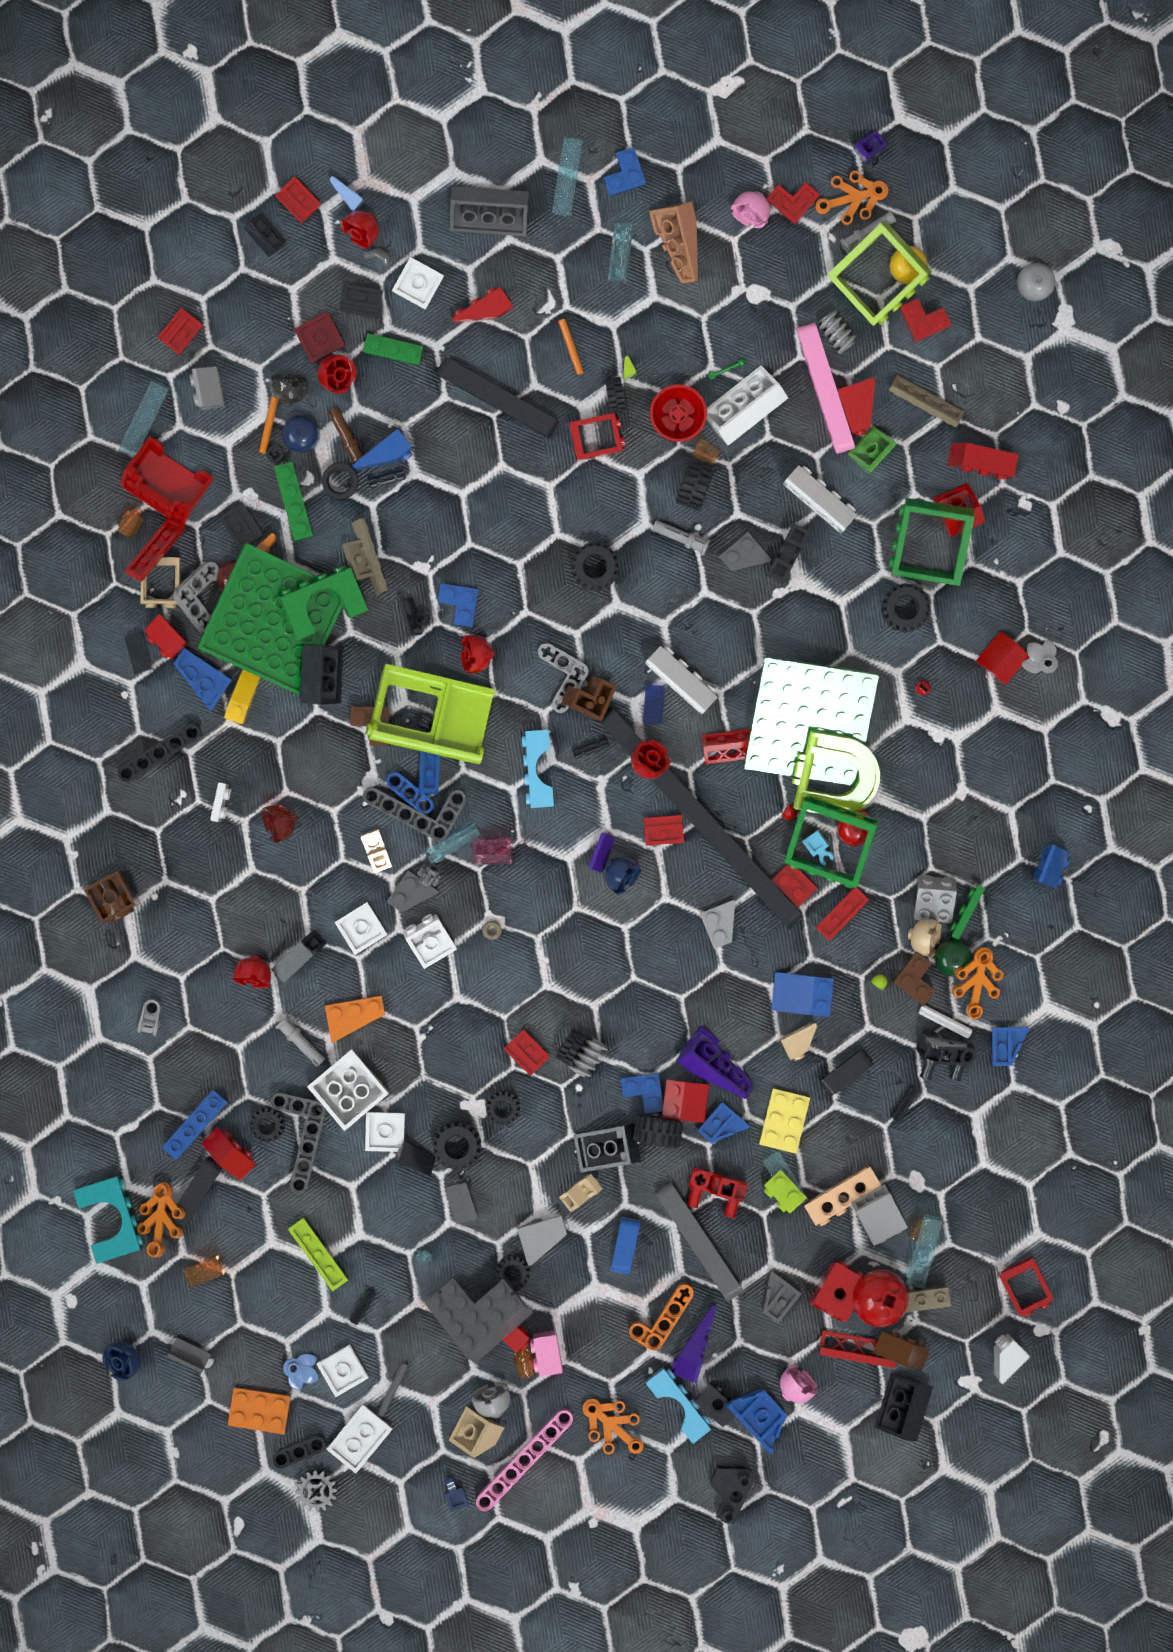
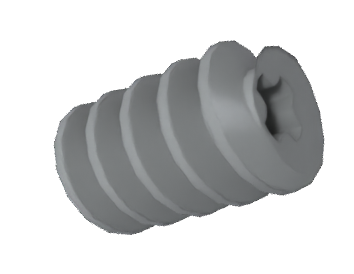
(837, 332)
(588, 1057)

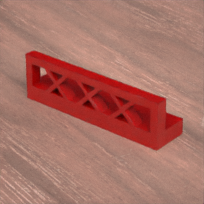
(723, 742)
(852, 1354)

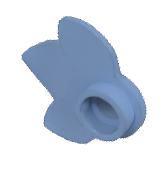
(303, 1373)

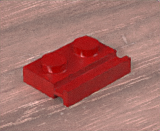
(298, 200)
(180, 331)
(663, 830)
(794, 885)
(527, 1052)

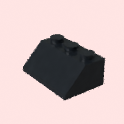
(321, 674)
(903, 1407)

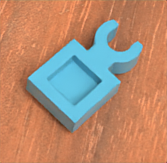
(816, 845)

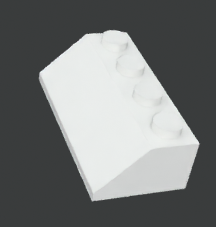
(745, 405)
(819, 499)
(681, 680)

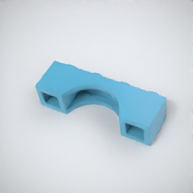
(536, 743)
(694, 1423)

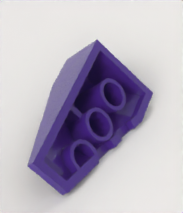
(708, 1061)
(691, 1355)

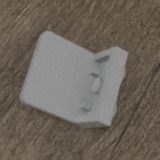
(935, 898)

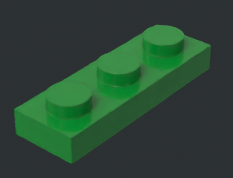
(393, 349)
(966, 911)

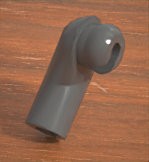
(378, 253)

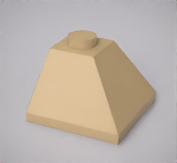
(798, 1041)
(475, 1432)

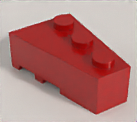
(982, 460)

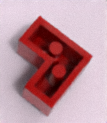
(922, 325)
(228, 1153)

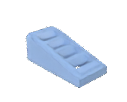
(352, 199)

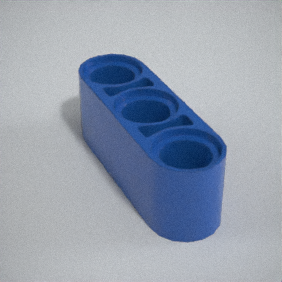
(401, 788)
(625, 1245)

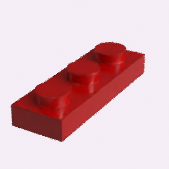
(842, 913)

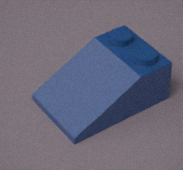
(387, 452)
(1051, 866)
(802, 994)

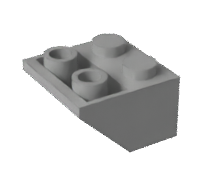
(208, 388)

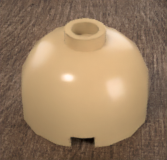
(925, 936)

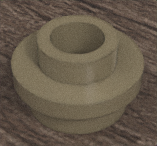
(486, 930)

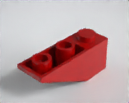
(488, 308)

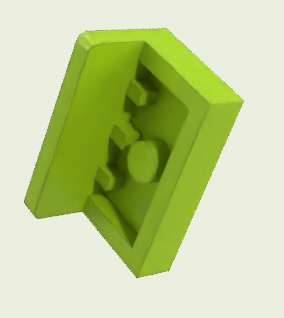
(784, 1191)

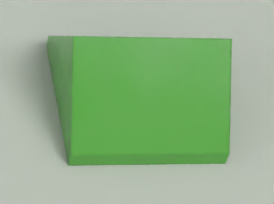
(872, 449)

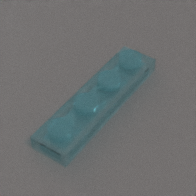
(567, 176)
(143, 419)
(924, 1251)

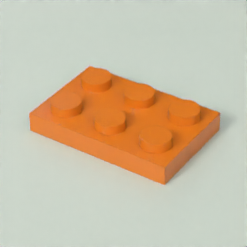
(259, 1410)

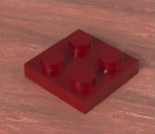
(319, 337)

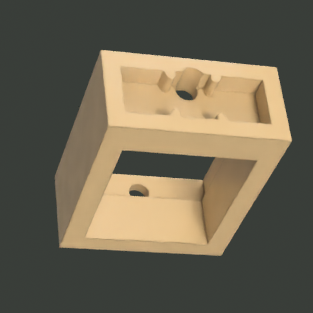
(169, 603)

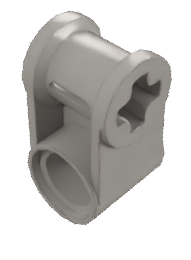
(150, 1018)

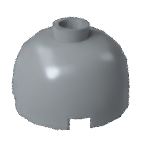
(1036, 282)
(491, 1401)

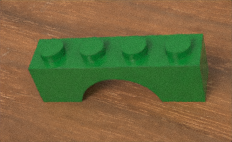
(293, 502)

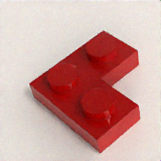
(793, 206)

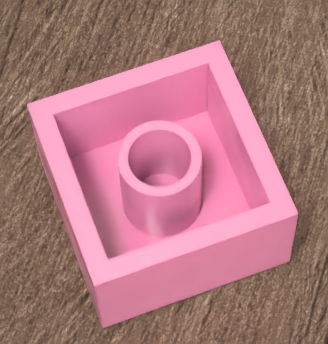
(547, 1353)

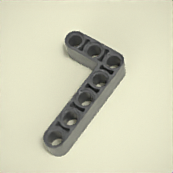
(416, 815)
(306, 1135)

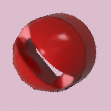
(920, 691)
(789, 813)

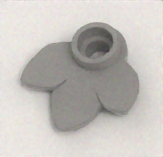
(1039, 655)

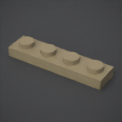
(926, 401)

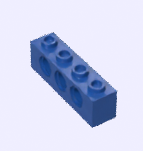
(195, 1124)

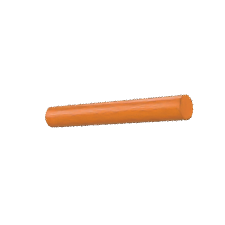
(571, 347)
(268, 425)

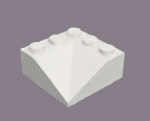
(348, 1089)

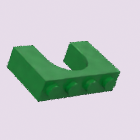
(295, 601)

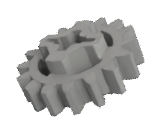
(310, 1484)

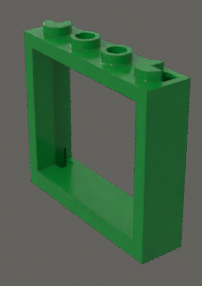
(935, 509)
(841, 814)

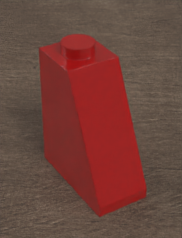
(857, 405)

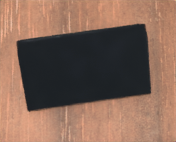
(264, 234)
(409, 611)
(138, 653)
(415, 1158)

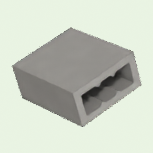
(879, 1215)

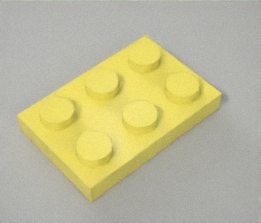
(784, 1120)

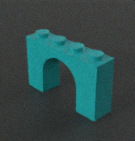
(112, 1192)

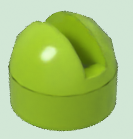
(879, 981)

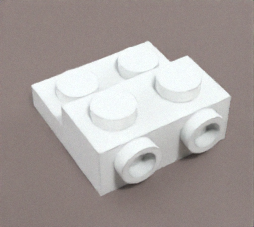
(429, 940)

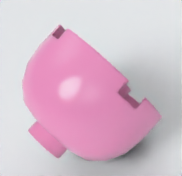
(751, 208)
(797, 1385)

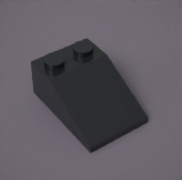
(606, 1148)

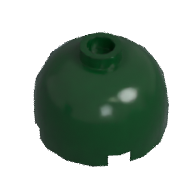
(951, 955)

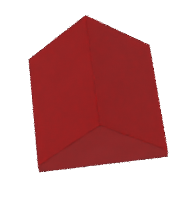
(1002, 658)

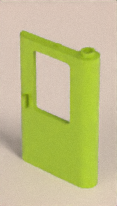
(457, 720)

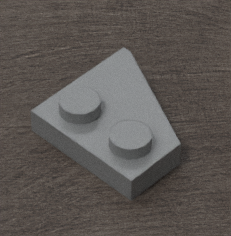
(719, 923)

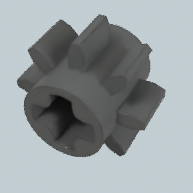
(429, 875)

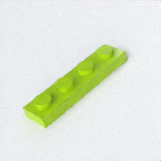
(318, 1254)

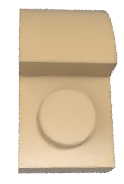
(580, 1192)

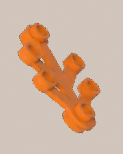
(855, 197)
(977, 980)
(161, 1217)
(610, 1423)

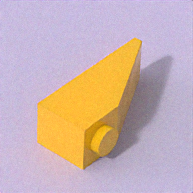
(242, 697)

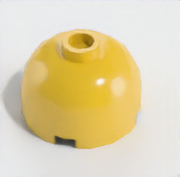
(902, 269)

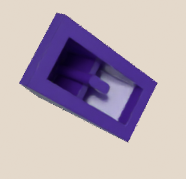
(870, 146)

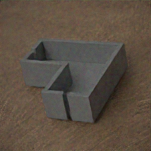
(480, 1324)

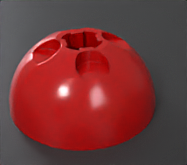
(678, 402)
(872, 1296)

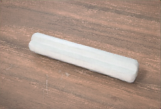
(945, 1021)

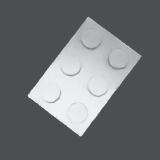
(359, 1438)

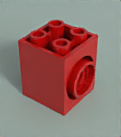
(836, 1277)

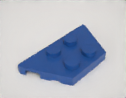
(759, 1416)

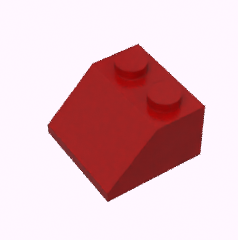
(962, 497)
(166, 637)
(685, 1101)

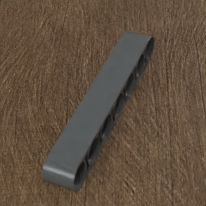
(699, 1241)

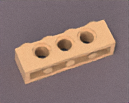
(814, 1206)

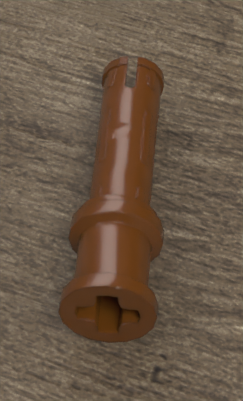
(350, 443)

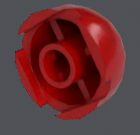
(361, 227)
(336, 373)
(476, 654)
(650, 759)
(851, 834)
(253, 972)

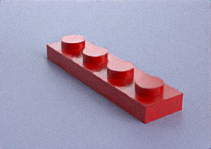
(155, 549)

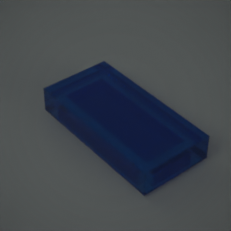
(653, 704)

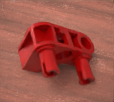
(713, 1184)

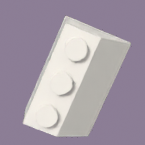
(1007, 1357)

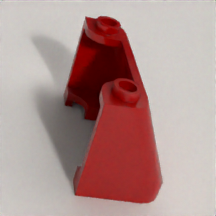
(164, 482)

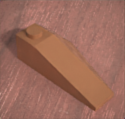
(678, 232)

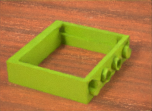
(904, 249)

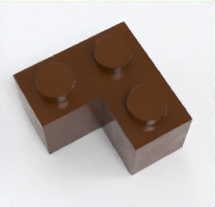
(592, 702)
(362, 716)
(910, 978)
(905, 1351)

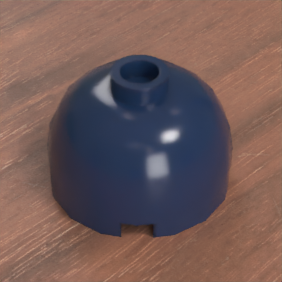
(301, 433)
(621, 873)
(122, 1360)

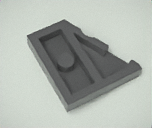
(744, 554)
(410, 893)
(779, 1297)

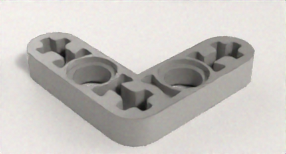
(191, 593)
(569, 669)

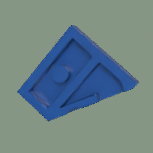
(1006, 1044)
(722, 1124)

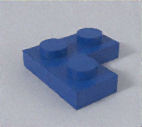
(630, 175)
(465, 602)
(647, 1086)

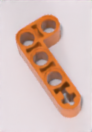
(665, 1314)

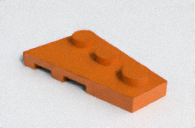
(351, 1015)

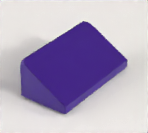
(601, 852)

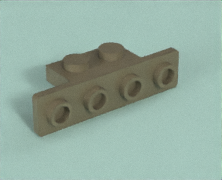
(363, 559)

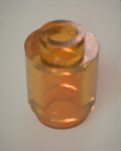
(130, 523)
(524, 1363)

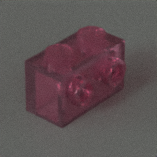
(492, 851)

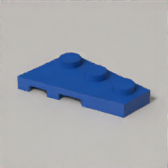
(203, 678)

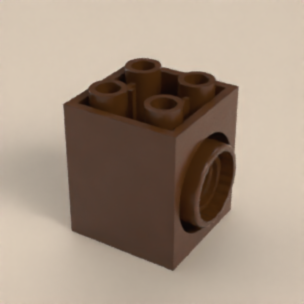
(112, 897)

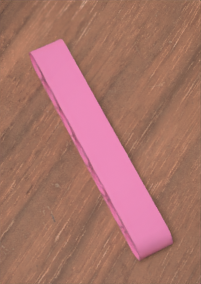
(825, 388)
(519, 1467)

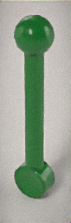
(712, 375)

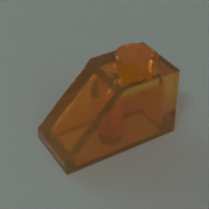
(204, 1271)

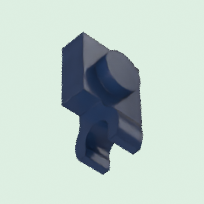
(455, 1496)

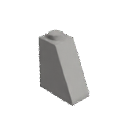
(542, 1236)

